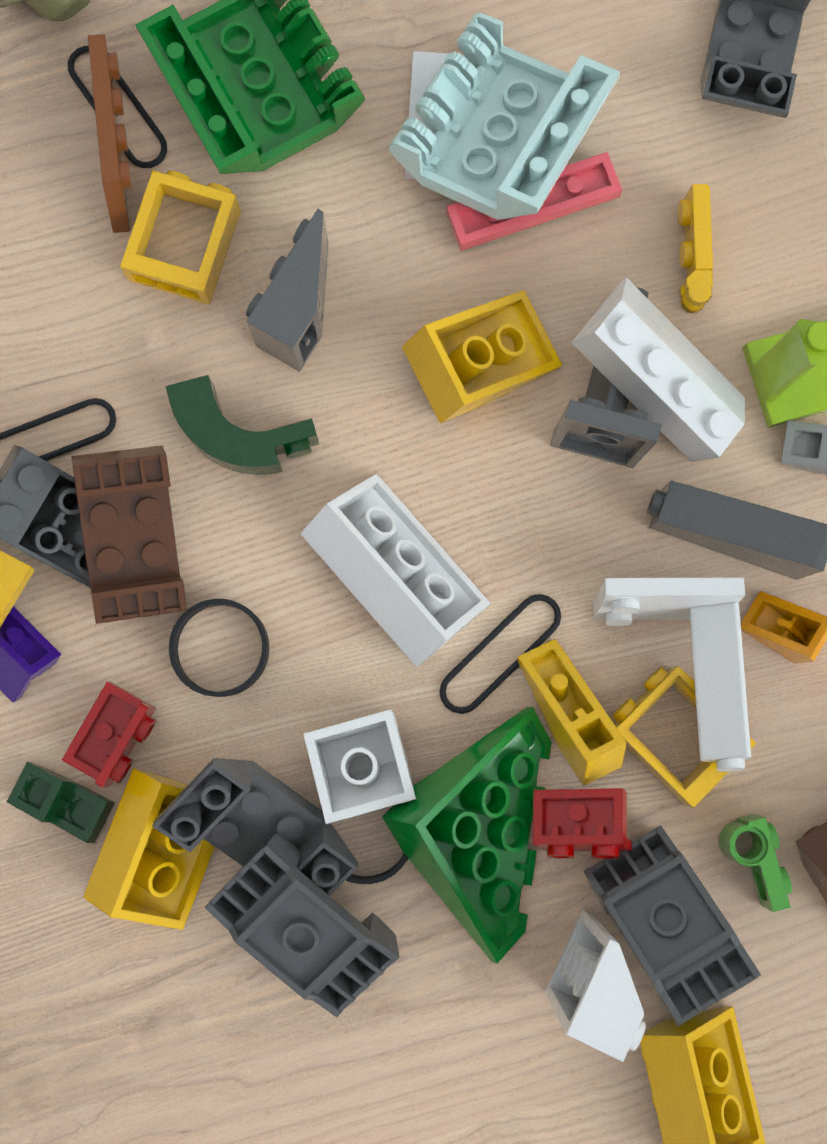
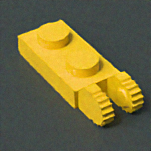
(696, 250)

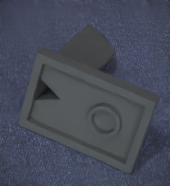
(602, 425)

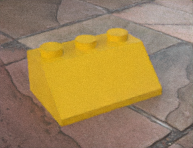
(140, 869)
(702, 1081)

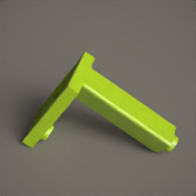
(790, 372)

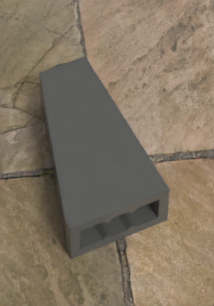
(741, 529)

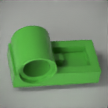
(770, 879)

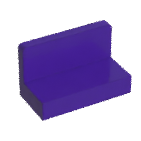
(22, 655)

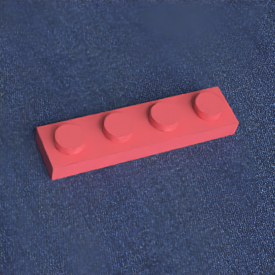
(577, 188)

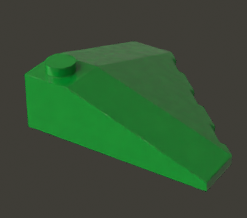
(474, 830)

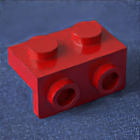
(110, 735)

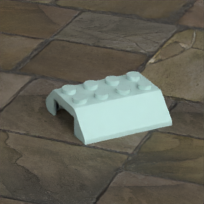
(499, 123)

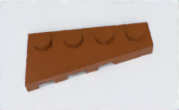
(110, 134)

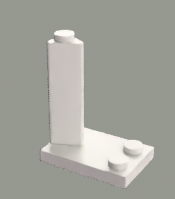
(716, 650)

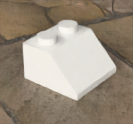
(359, 766)

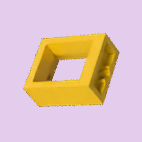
(172, 278)
(705, 775)

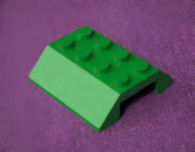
(252, 78)

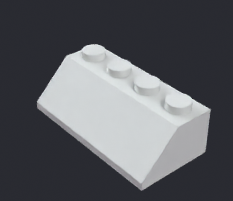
(662, 373)
(394, 568)
(595, 991)

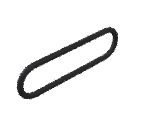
(137, 104)
(62, 412)
(539, 597)

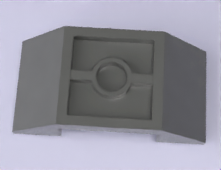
(753, 54)
(242, 808)

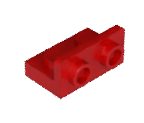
(581, 822)

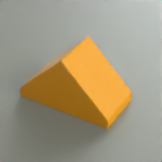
(786, 628)

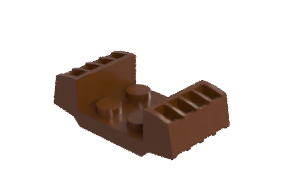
(128, 533)

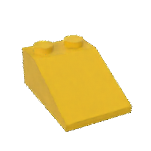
(480, 355)

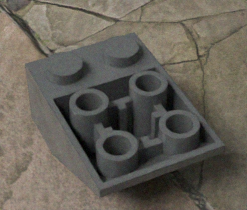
(291, 310)
(42, 513)

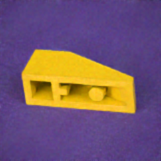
(573, 713)

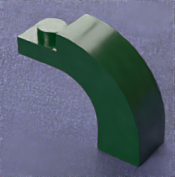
(239, 450)

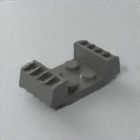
(672, 926)
(302, 930)

